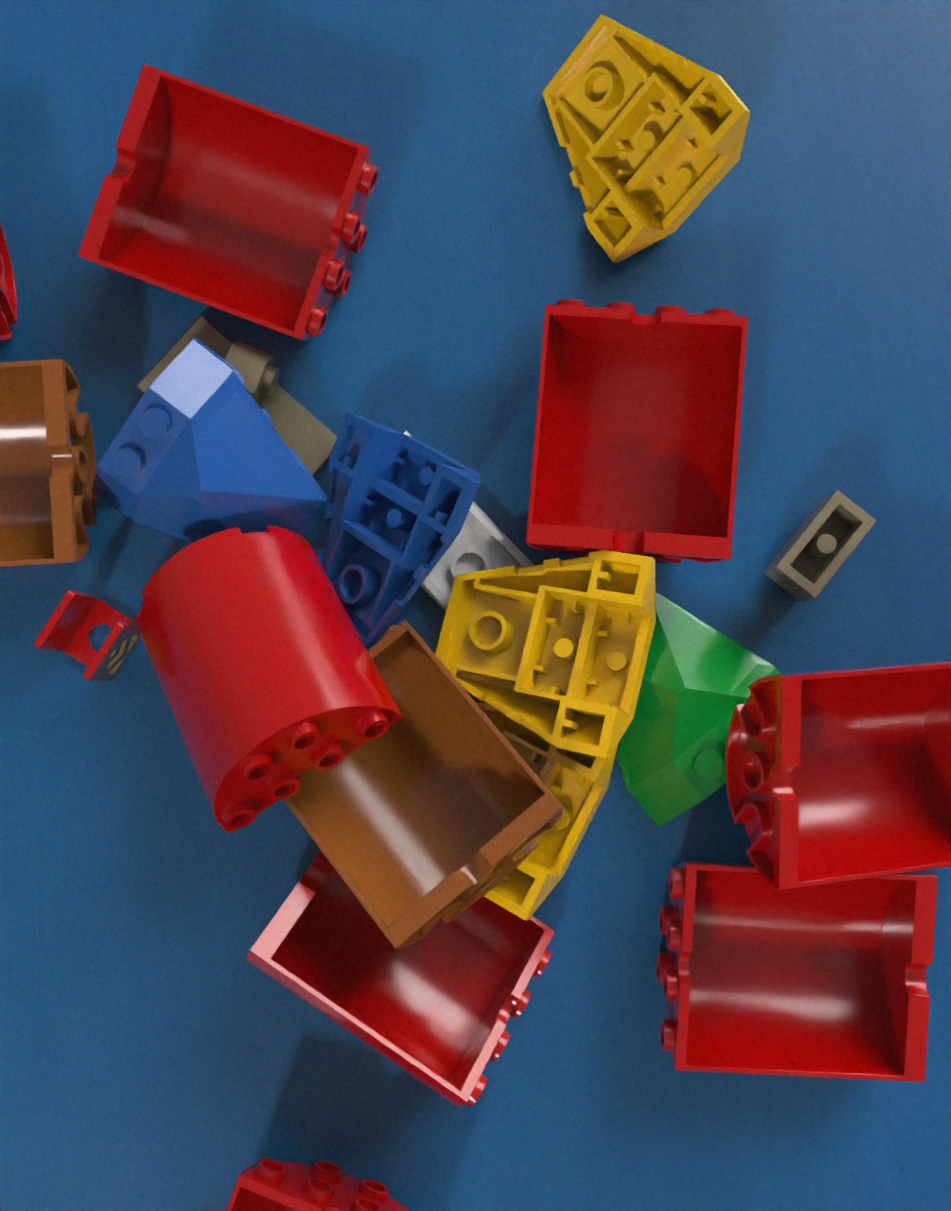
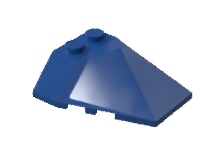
(205, 457)
(388, 519)

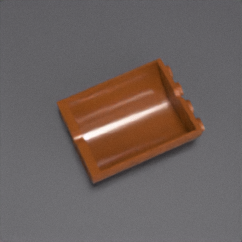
(44, 465)
(428, 807)

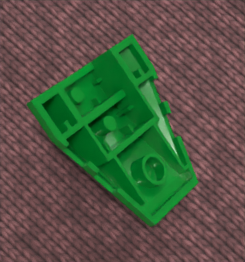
(683, 713)

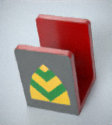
(70, 631)

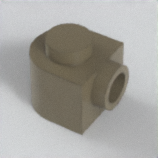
(255, 368)

